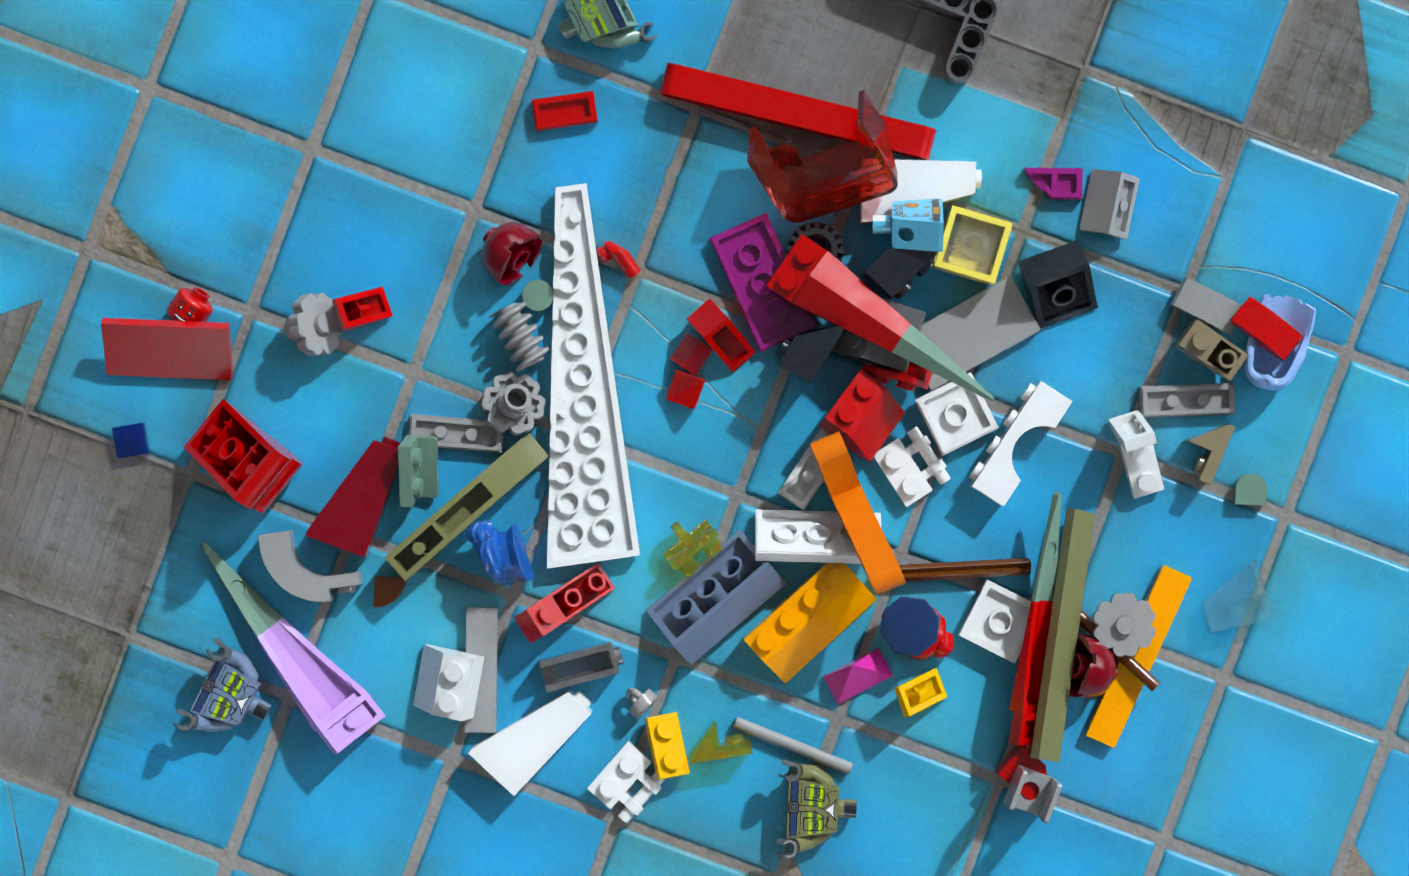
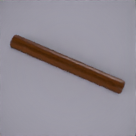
(966, 569)

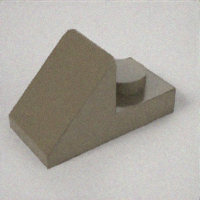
(1215, 443)

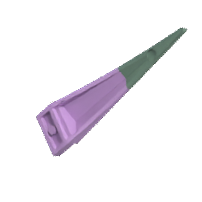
(325, 694)

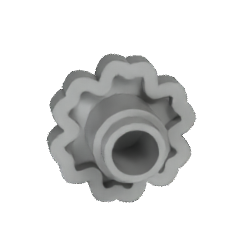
(314, 324)
(513, 403)
(1124, 624)

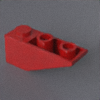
(564, 603)

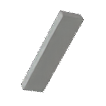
(483, 641)

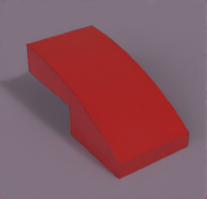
(1267, 328)

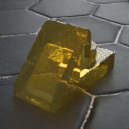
(710, 749)

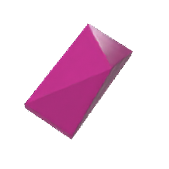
(857, 675)

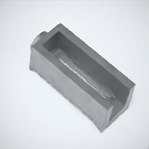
(580, 666)

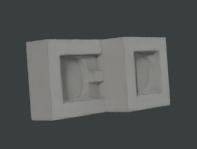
(1206, 305)

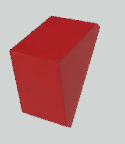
(362, 308)

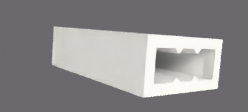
(926, 181)
(528, 743)

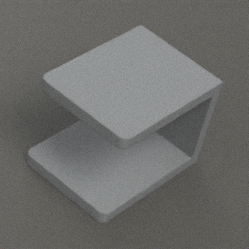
(1044, 802)

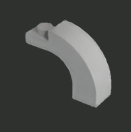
(285, 567)

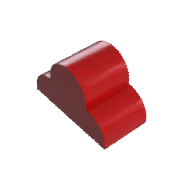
(242, 457)

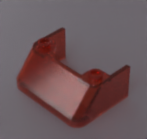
(830, 178)

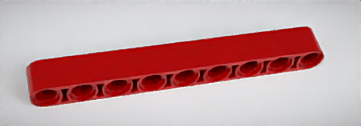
(787, 109)

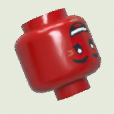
(190, 306)

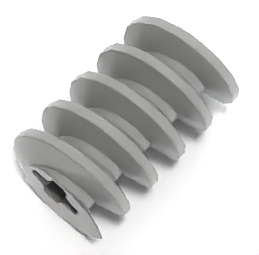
(519, 335)

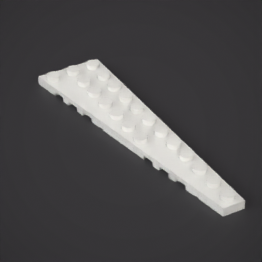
(588, 469)

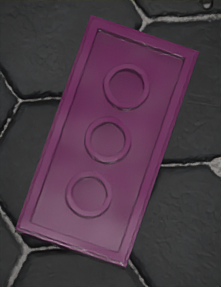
(749, 260)

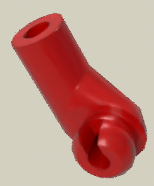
(622, 257)

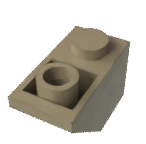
(1210, 349)

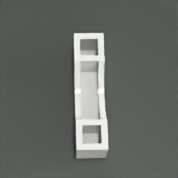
(997, 475)

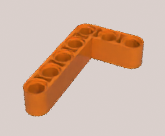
(857, 514)

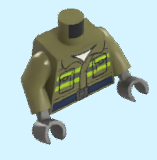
(811, 808)

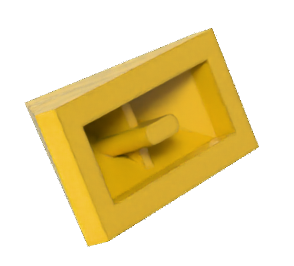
(920, 692)

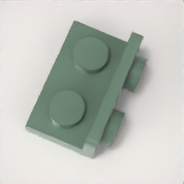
(418, 469)

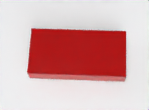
(564, 111)

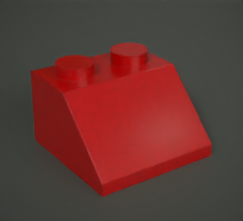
(863, 415)

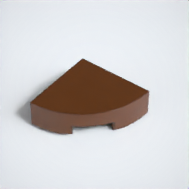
(387, 589)

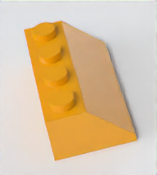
(809, 619)

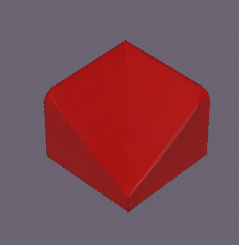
(685, 389)

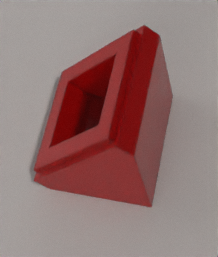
(691, 354)

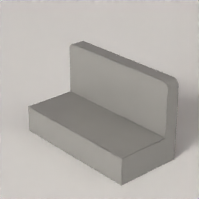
(1109, 203)

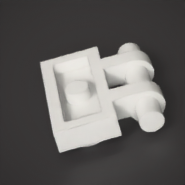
(903, 472)
(619, 776)

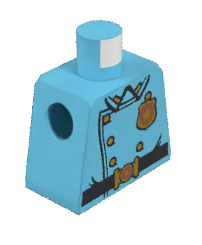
(913, 225)

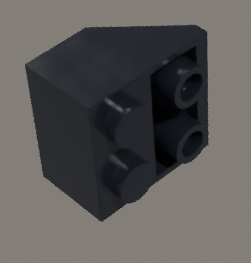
(895, 268)

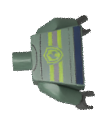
(603, 23)

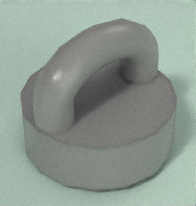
(640, 701)

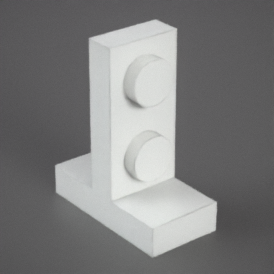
(1138, 453)

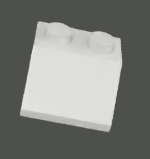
(448, 682)

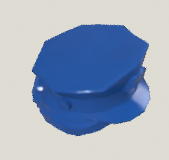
(501, 552)

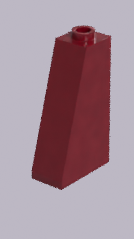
(359, 502)

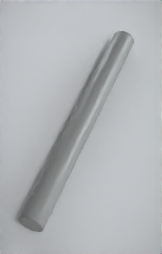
(792, 745)

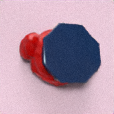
(915, 629)

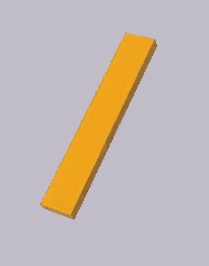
(1122, 694)

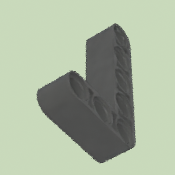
(969, 24)

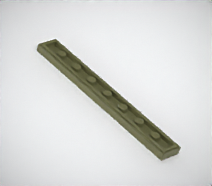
(1062, 635)

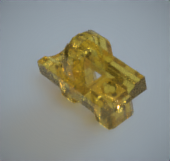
(690, 543)

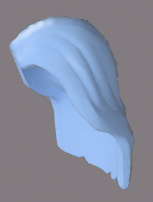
(1265, 369)

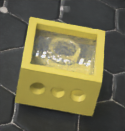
(972, 245)

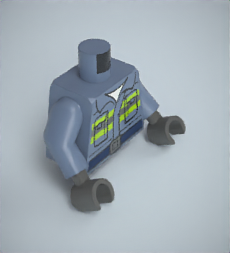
(226, 694)

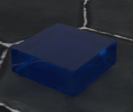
(131, 440)

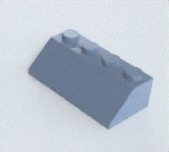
(715, 598)

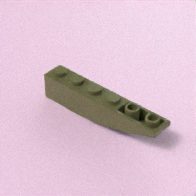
(466, 507)

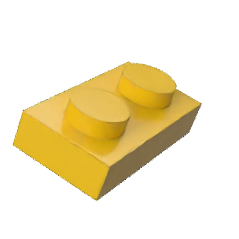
(667, 746)

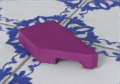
(1057, 182)

